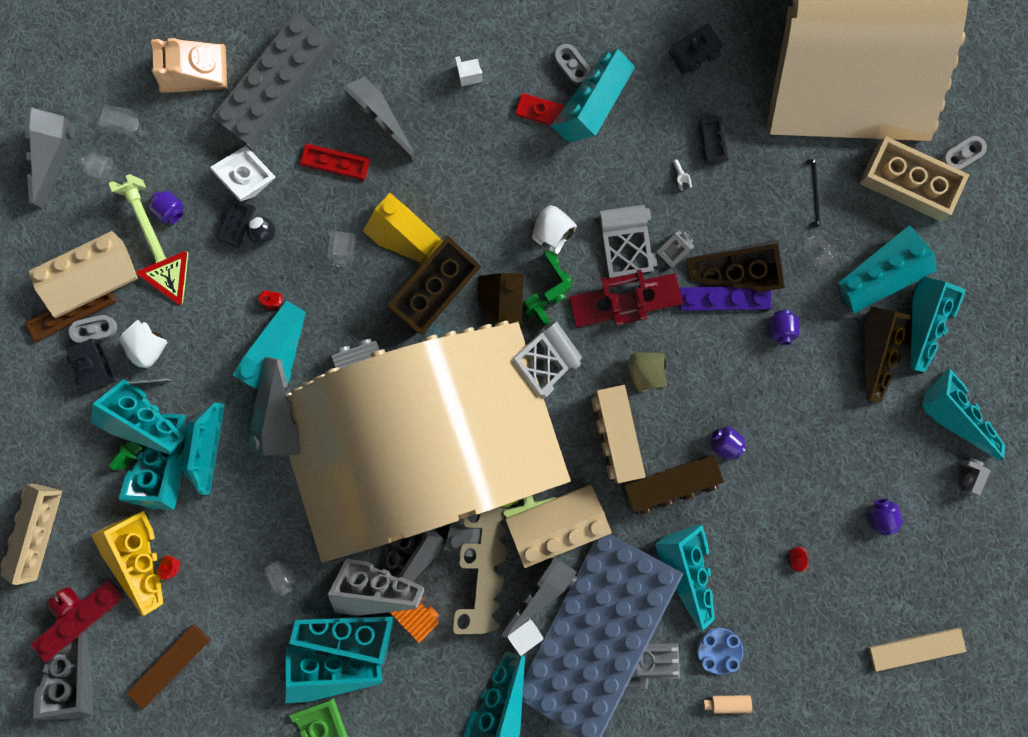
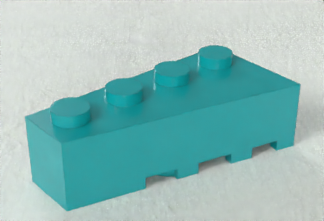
(594, 98)
(349, 637)

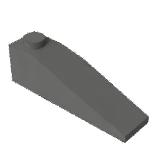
(413, 554)

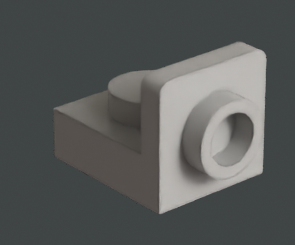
(676, 248)
(974, 481)

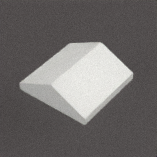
(243, 174)

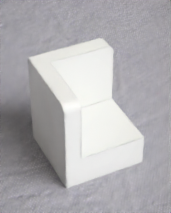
(469, 71)
(525, 637)

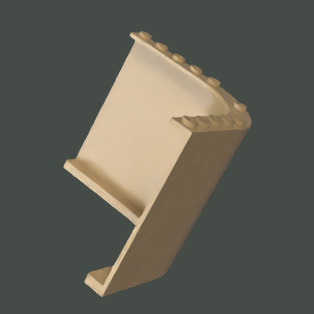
(866, 68)
(420, 439)

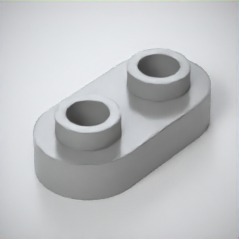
(573, 65)
(963, 154)
(93, 327)

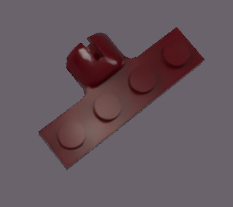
(74, 617)

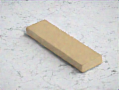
(917, 649)

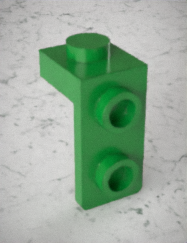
(557, 293)

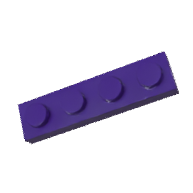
(723, 299)

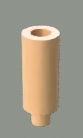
(729, 704)

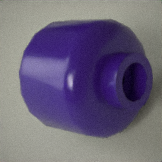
(166, 207)
(784, 327)
(728, 443)
(885, 517)

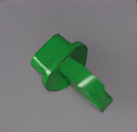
(535, 305)
(128, 452)

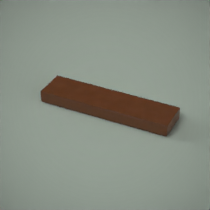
(47, 325)
(168, 666)

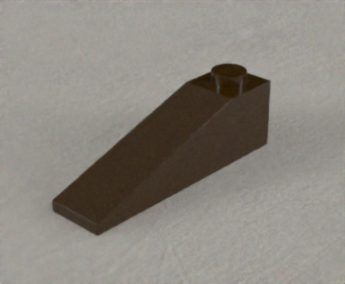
(746, 267)
(501, 297)
(883, 335)

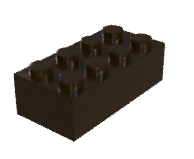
(432, 285)
(672, 483)

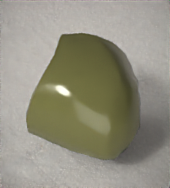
(647, 370)

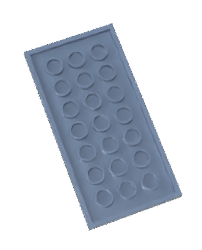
(599, 636)

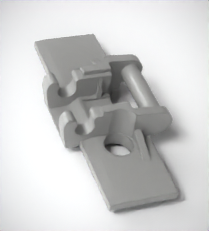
(663, 666)

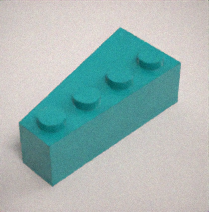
(888, 270)

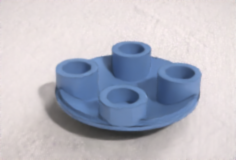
(720, 651)

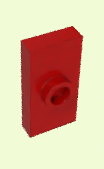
(538, 109)

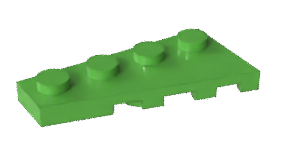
(320, 720)

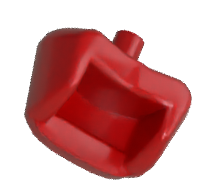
(270, 300)
(798, 559)
(168, 567)

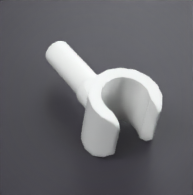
(682, 177)

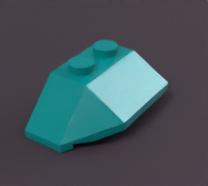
(201, 447)

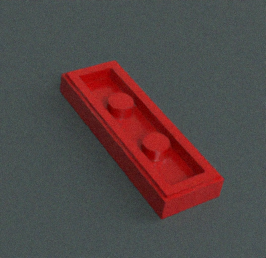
(335, 162)

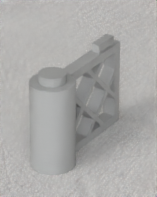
(622, 222)
(557, 349)

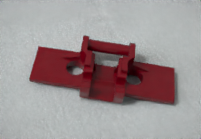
(627, 306)

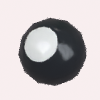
(260, 229)

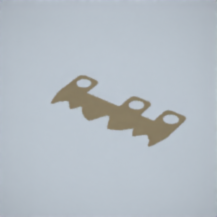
(489, 583)

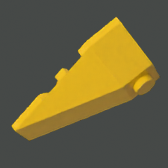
(400, 230)
(129, 557)

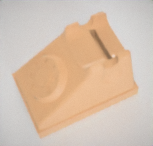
(188, 65)

